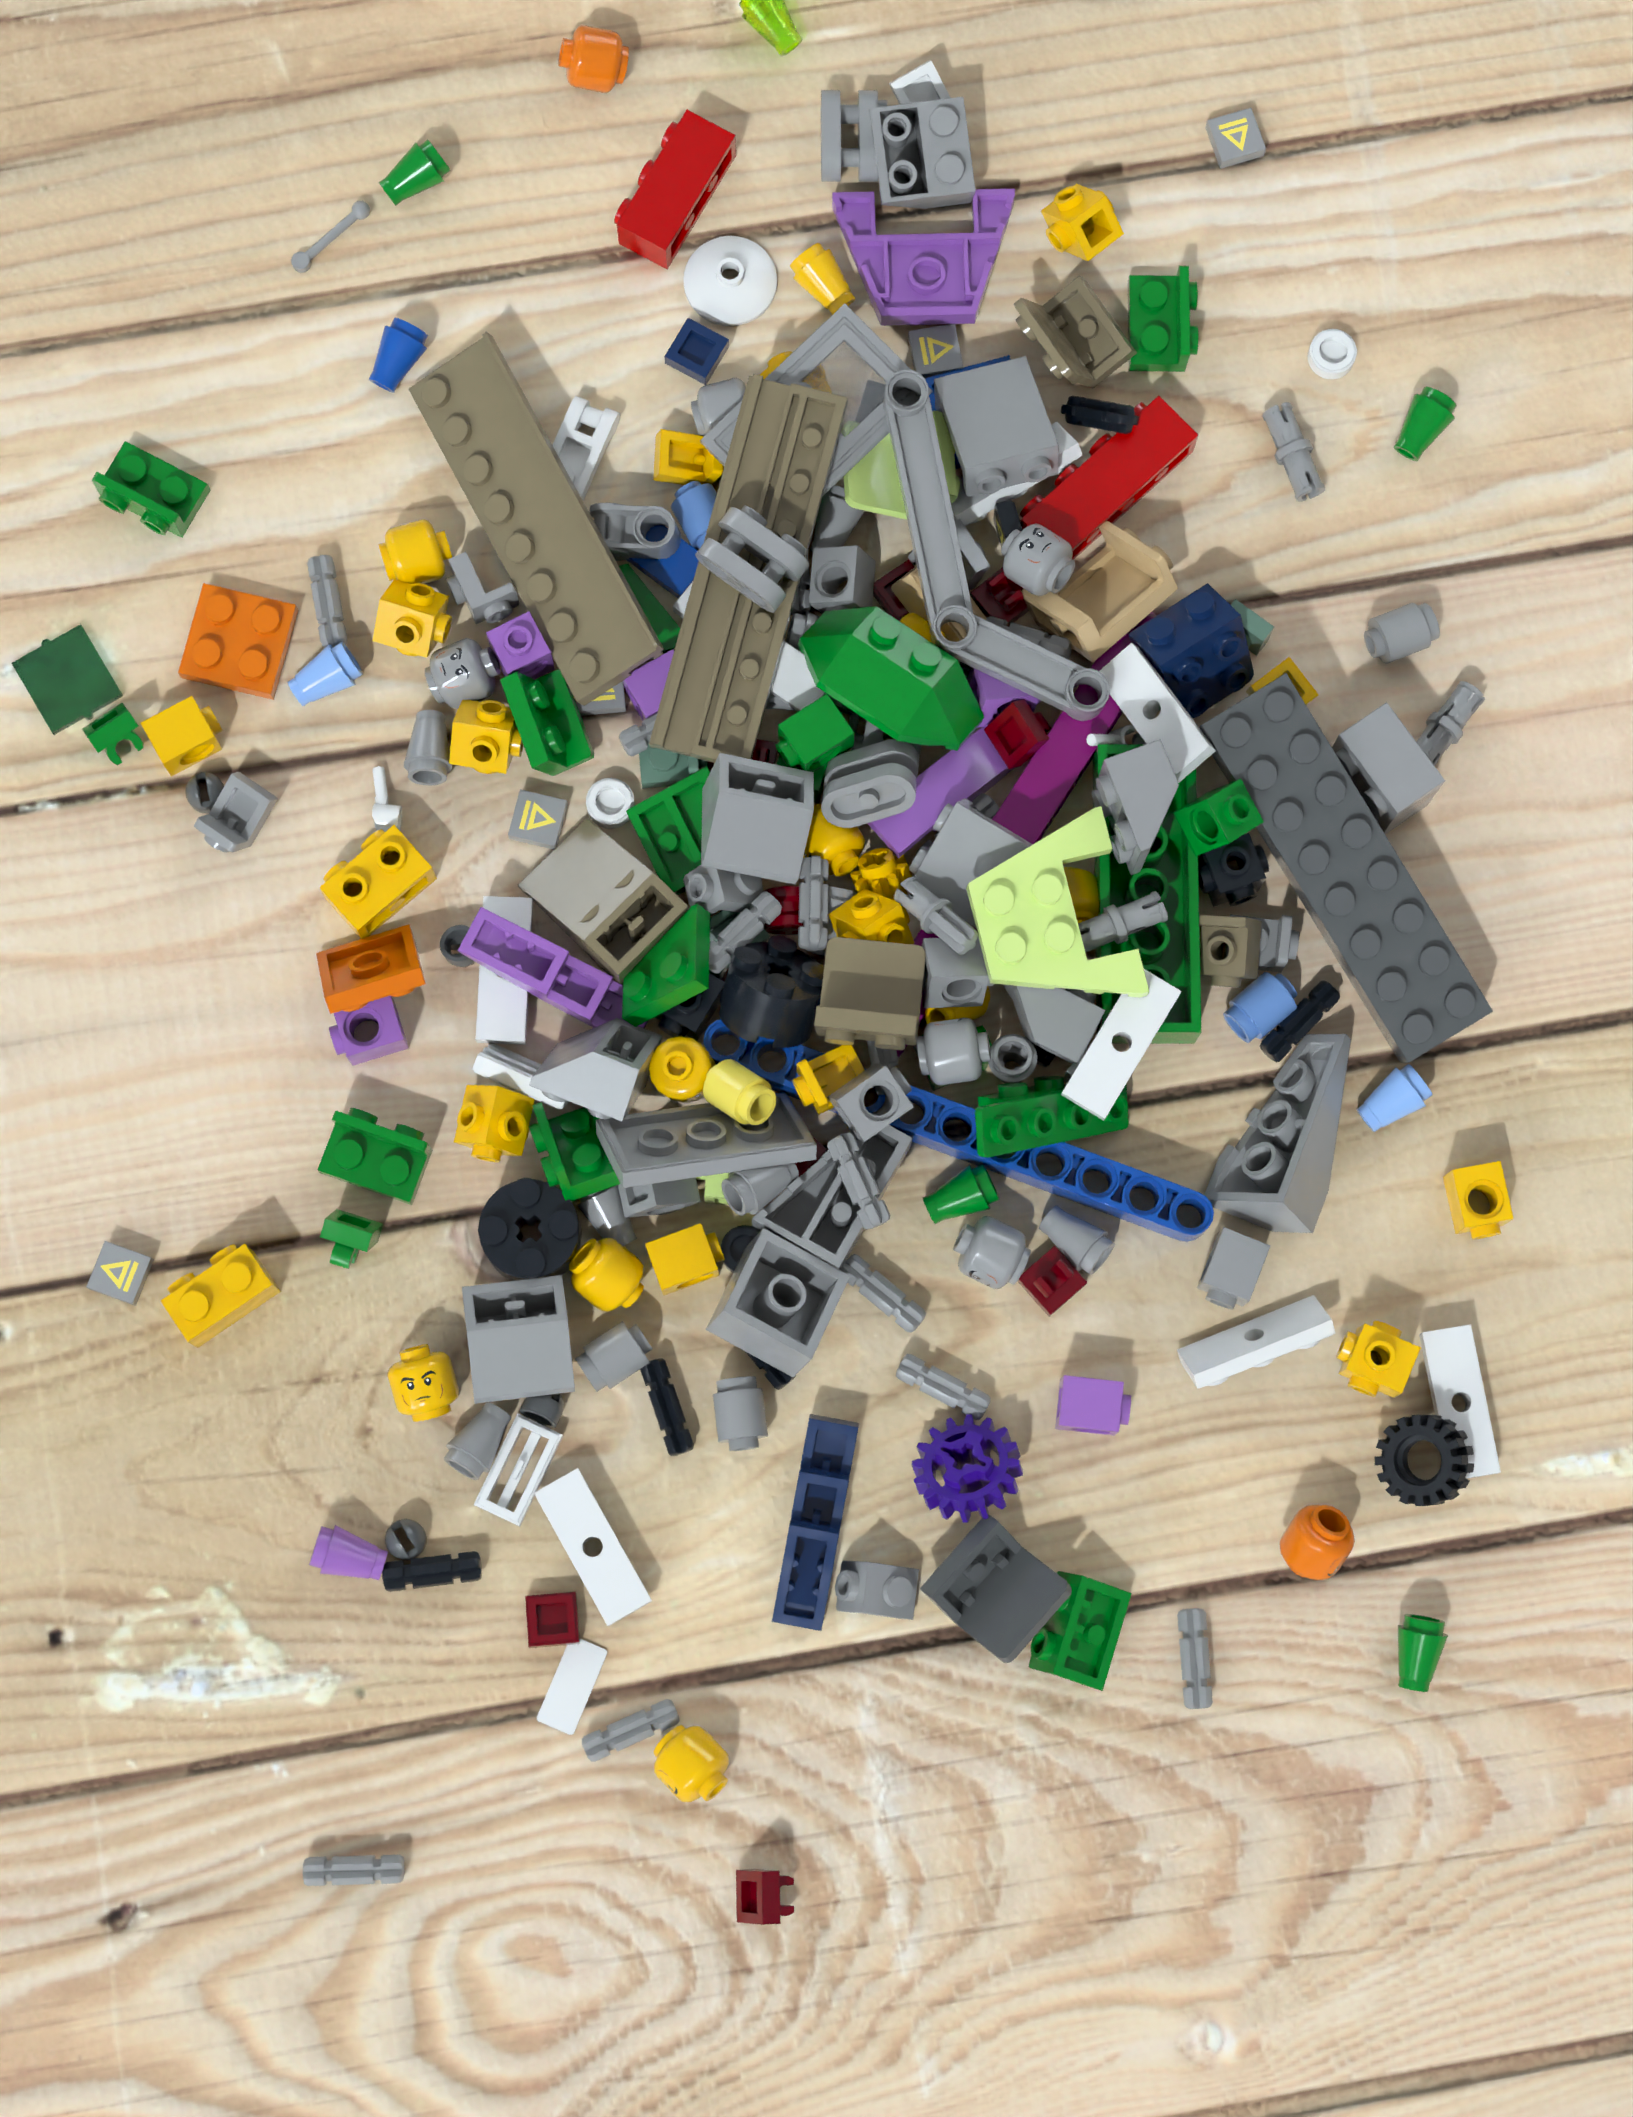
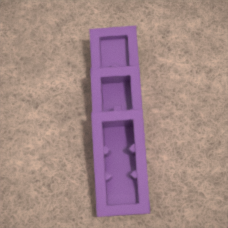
(950, 779)
(543, 969)

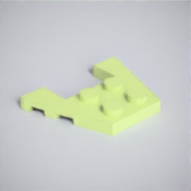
(1031, 922)

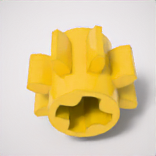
(881, 872)

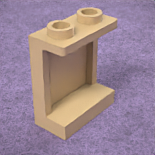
(1106, 593)

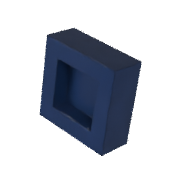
(696, 351)

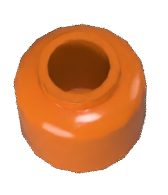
(594, 59)
(1317, 1542)

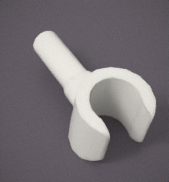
(1112, 737)
(383, 813)

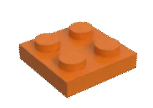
(238, 641)
(370, 969)

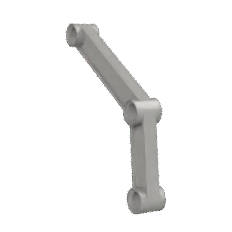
(943, 572)

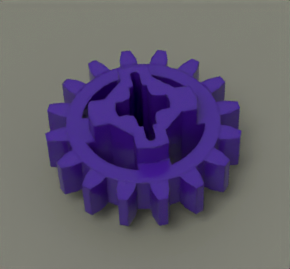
(967, 1468)

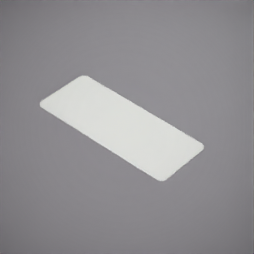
(571, 1686)

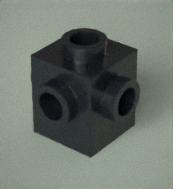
(1233, 885)

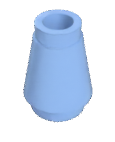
(326, 674)
(1394, 1098)

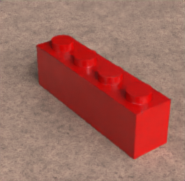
(1113, 477)

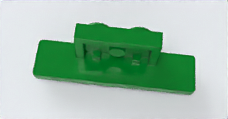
(1038, 1117)

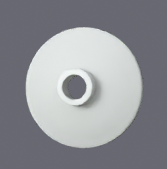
(730, 300)

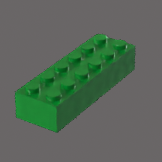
(1169, 947)

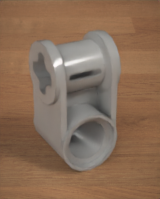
(626, 529)

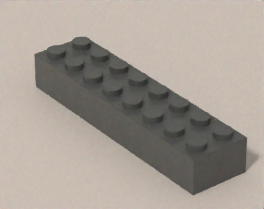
(1346, 871)

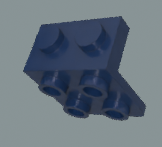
(1198, 649)

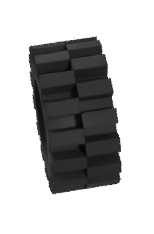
(1453, 1460)

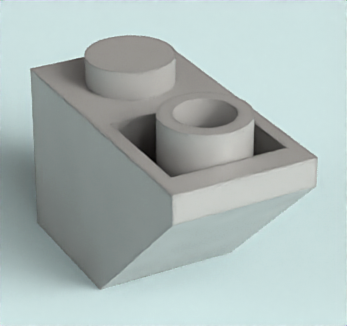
(1057, 1019)

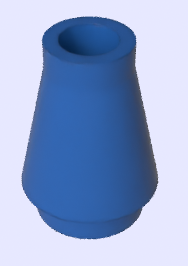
(397, 353)

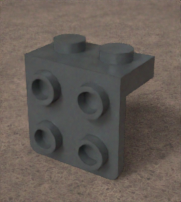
(996, 1590)

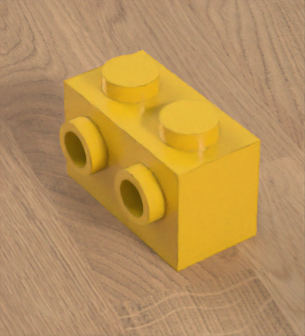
(377, 881)
(219, 1295)

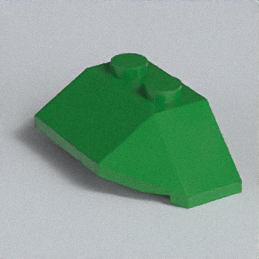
(891, 677)

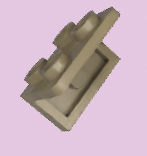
(1076, 334)
(871, 993)

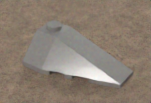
(1287, 1154)

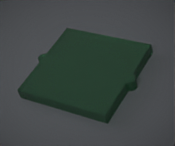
(67, 679)

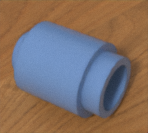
(694, 509)
(1261, 1006)

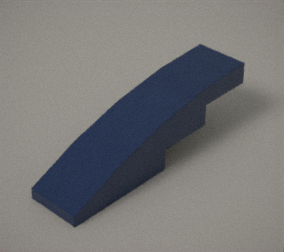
(815, 1522)

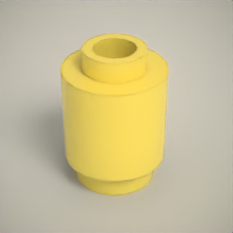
(739, 1092)

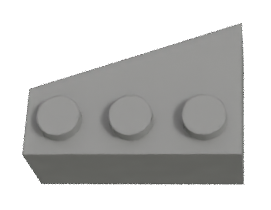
(817, 1208)

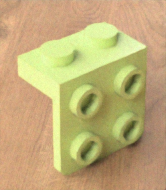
(875, 482)

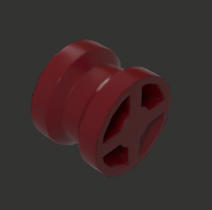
(788, 920)

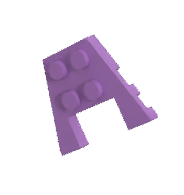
(925, 275)

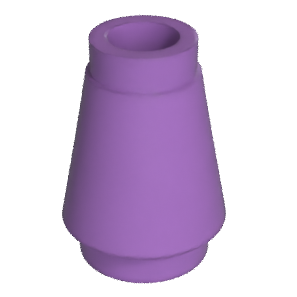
(347, 1555)

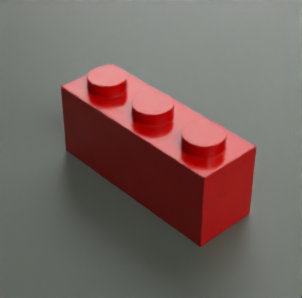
(675, 188)

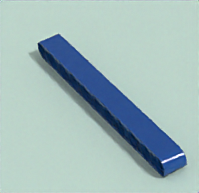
(1021, 1166)

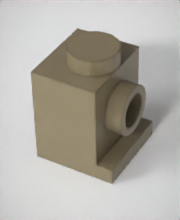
(1243, 940)

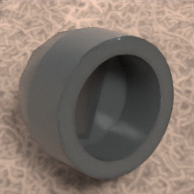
(192, 791)
(452, 940)
(543, 1409)
(415, 1534)

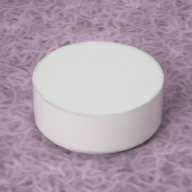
(1332, 354)
(608, 802)

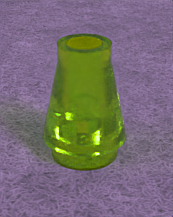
(772, 22)

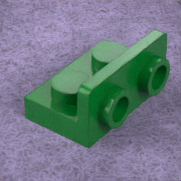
(1161, 321)
(152, 489)
(548, 722)
(574, 1152)
(376, 1156)
(1081, 1633)

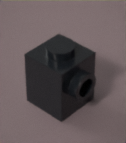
(693, 1014)

